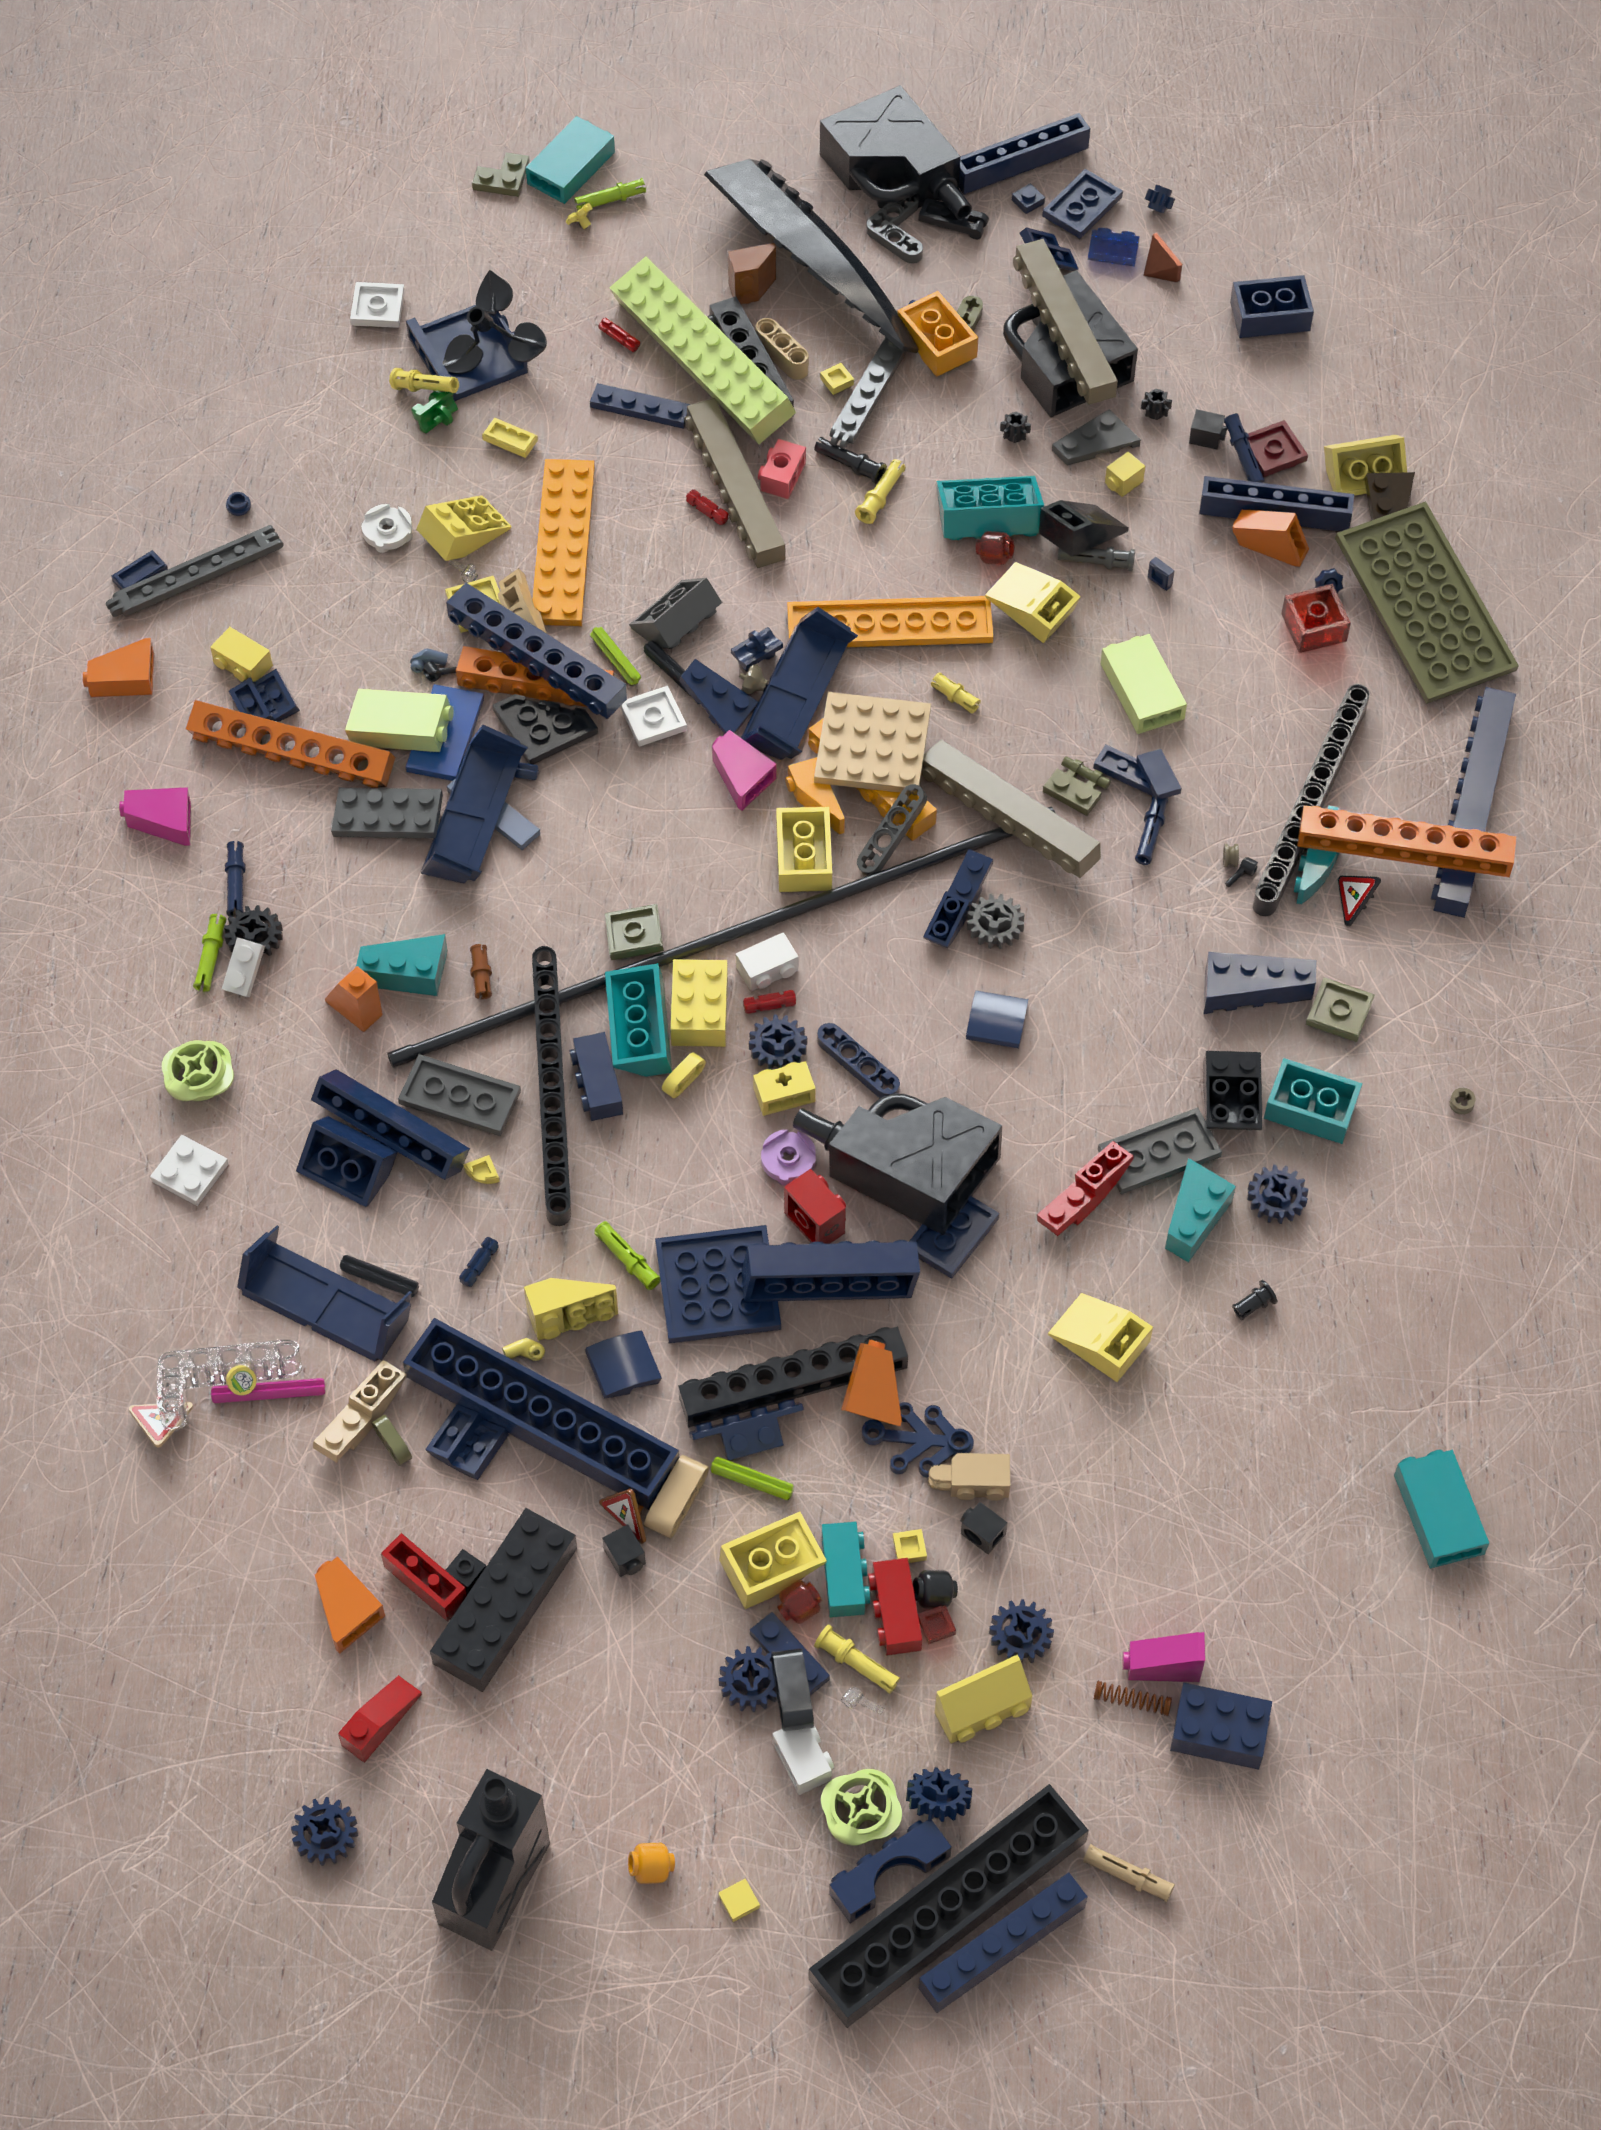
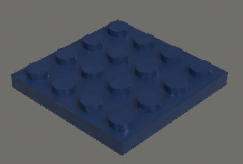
(705, 1285)

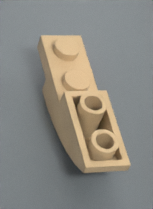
(517, 598)
(364, 1406)

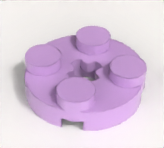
(789, 1142)

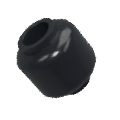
(934, 1588)

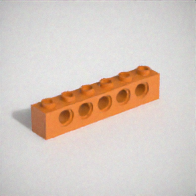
(499, 674)

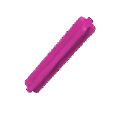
(271, 1390)

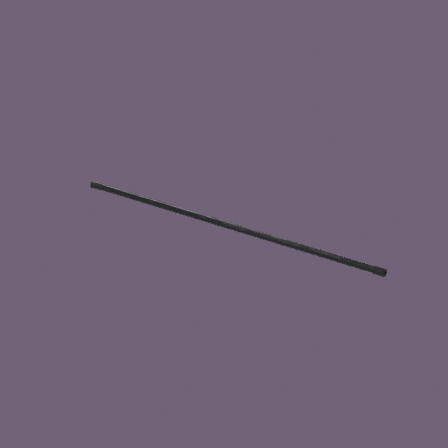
(411, 1052)

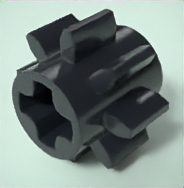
(1156, 404)
(1015, 427)

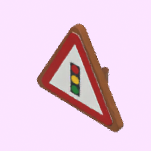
(625, 1510)

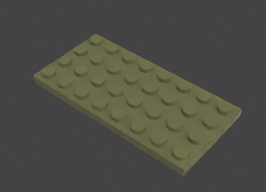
(1426, 602)

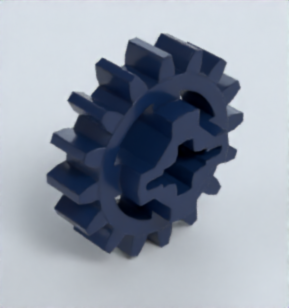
(777, 1042)
(1277, 1194)
(1030, 1622)
(737, 1680)
(939, 1794)
(329, 1819)

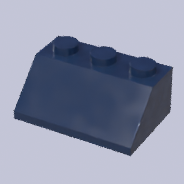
(346, 1160)

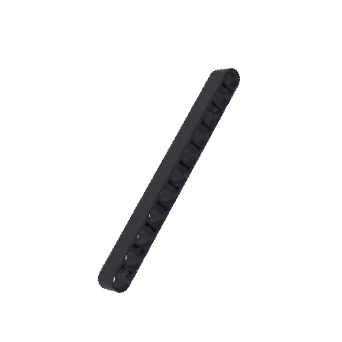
(1343, 728)
(552, 1095)

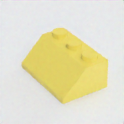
(1351, 461)
(983, 1700)

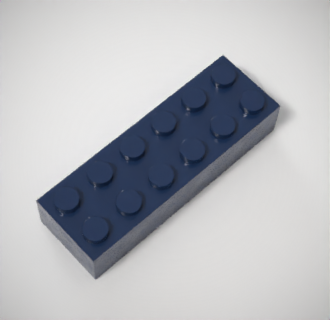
(830, 1271)

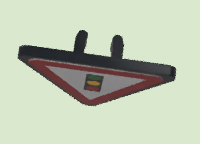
(1355, 893)

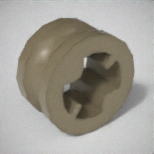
(1230, 855)
(1467, 1094)

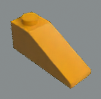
(811, 794)

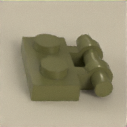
(1073, 791)

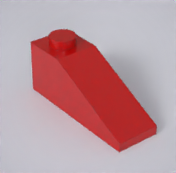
(378, 1718)

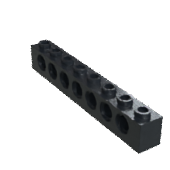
(782, 1388)

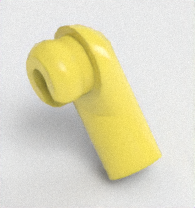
(525, 1348)

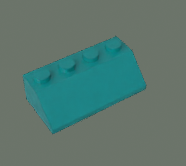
(638, 1020)

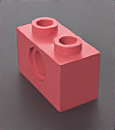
(782, 468)

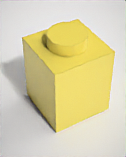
(1124, 474)

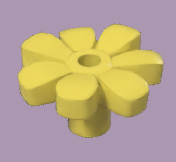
(580, 216)

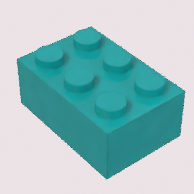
(1312, 1100)

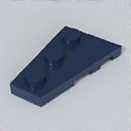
(720, 698)

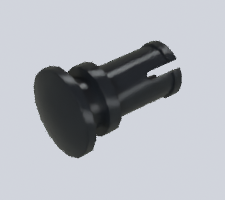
(1255, 1300)

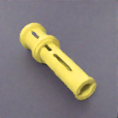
(415, 380)
(876, 498)
(845, 1651)

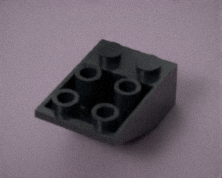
(1078, 526)
(1232, 1090)

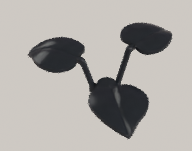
(493, 295)

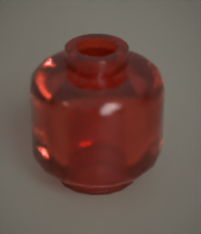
(995, 548)
(799, 1601)

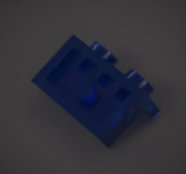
(1113, 247)

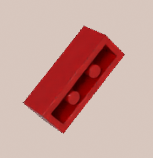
(423, 1576)
(895, 1606)

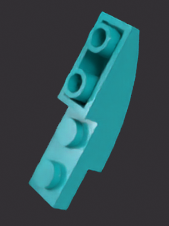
(1315, 869)

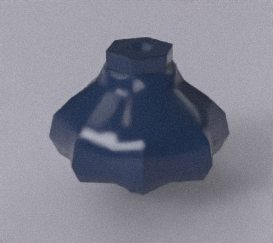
(1329, 577)

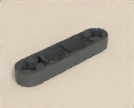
(888, 828)

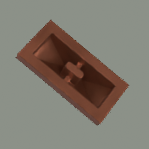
(1162, 262)

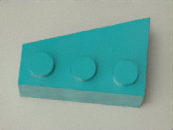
(406, 964)
(1198, 1209)

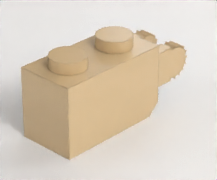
(973, 1476)

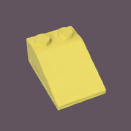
(771, 1559)

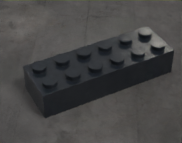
(503, 1599)

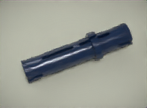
(1240, 441)
(1145, 850)
(234, 868)

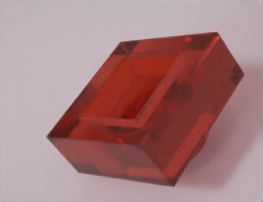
(936, 1624)

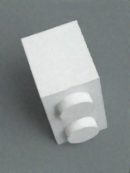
(767, 962)
(803, 1758)

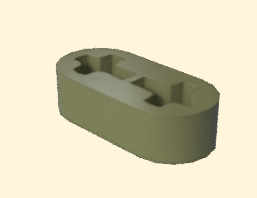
(974, 316)
(391, 1440)

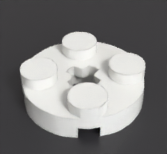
(387, 539)

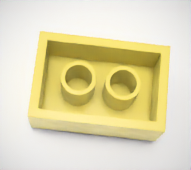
(804, 849)
(699, 1003)

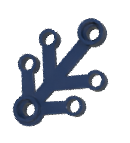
(921, 1438)

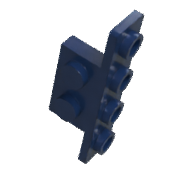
(750, 1433)

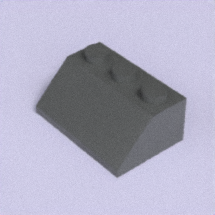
(677, 612)

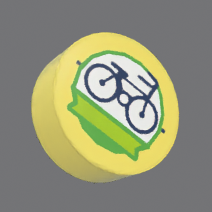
(241, 1380)

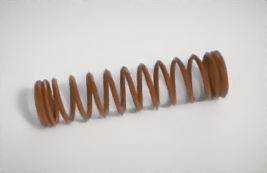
(1164, 1709)

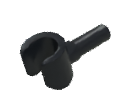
(433, 673)
(1247, 866)

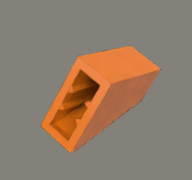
(1272, 535)
(122, 671)
(357, 999)
(873, 1385)
(347, 1603)

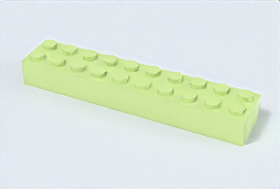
(703, 350)

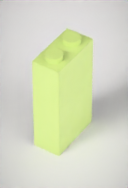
(1143, 683)
(399, 720)

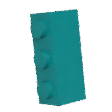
(844, 1569)

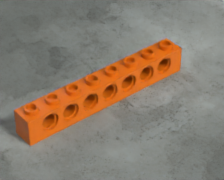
(205, 715)
(1416, 850)

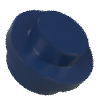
(238, 504)

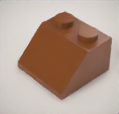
(751, 272)

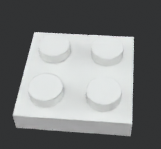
(377, 304)
(653, 716)
(189, 1170)

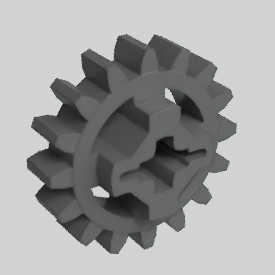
(995, 921)

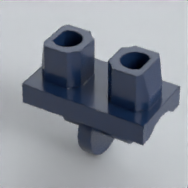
(756, 648)

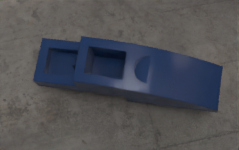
(957, 901)

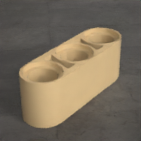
(783, 349)
(676, 1496)

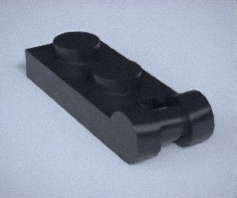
(938, 214)

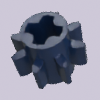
(1159, 198)

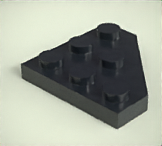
(543, 725)

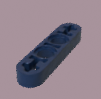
(855, 1063)

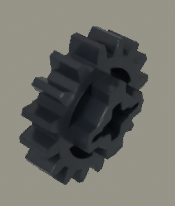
(250, 927)

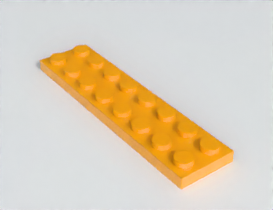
(563, 541)
(906, 620)

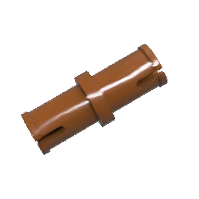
(481, 971)

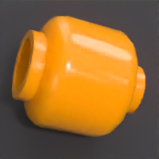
(650, 1863)

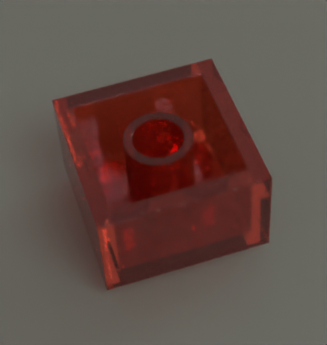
(1316, 618)

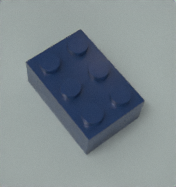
(1271, 306)
(1221, 1726)

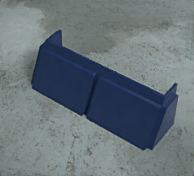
(797, 684)
(473, 806)
(321, 1298)

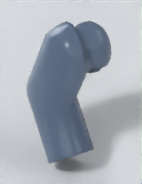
(427, 655)

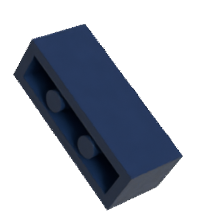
(596, 1076)

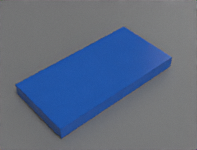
(459, 733)

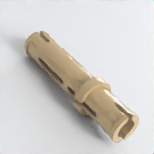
(1138, 1877)

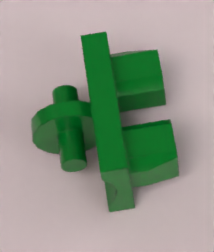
(437, 410)

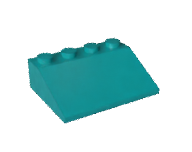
(989, 504)

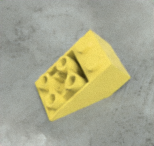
(461, 526)
(1033, 600)
(568, 1305)
(1102, 1335)

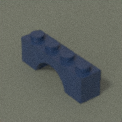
(920, 1847)

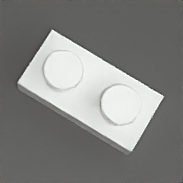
(243, 967)

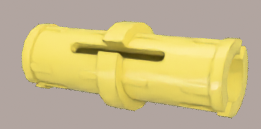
(955, 692)

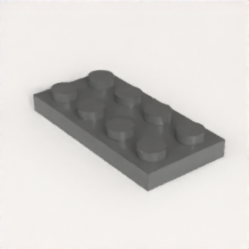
(387, 812)
(459, 1095)
(1165, 1149)

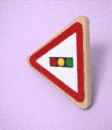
(149, 1420)

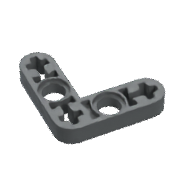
(890, 228)

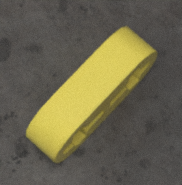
(683, 1075)

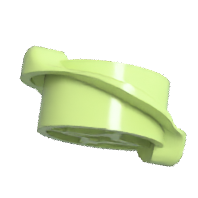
(198, 1080)
(848, 1833)

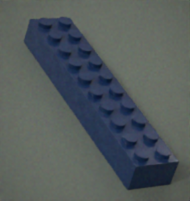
(540, 1412)

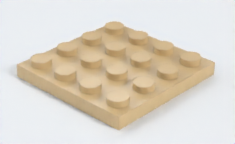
(872, 742)

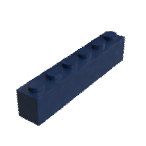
(1023, 153)
(1312, 507)
(390, 1124)
(1002, 1942)

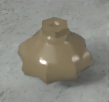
(753, 680)

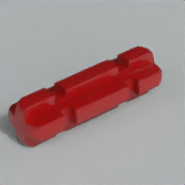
(619, 334)
(707, 507)
(769, 1001)

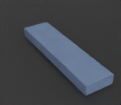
(513, 825)

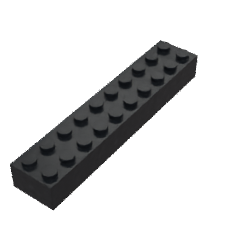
(947, 1905)

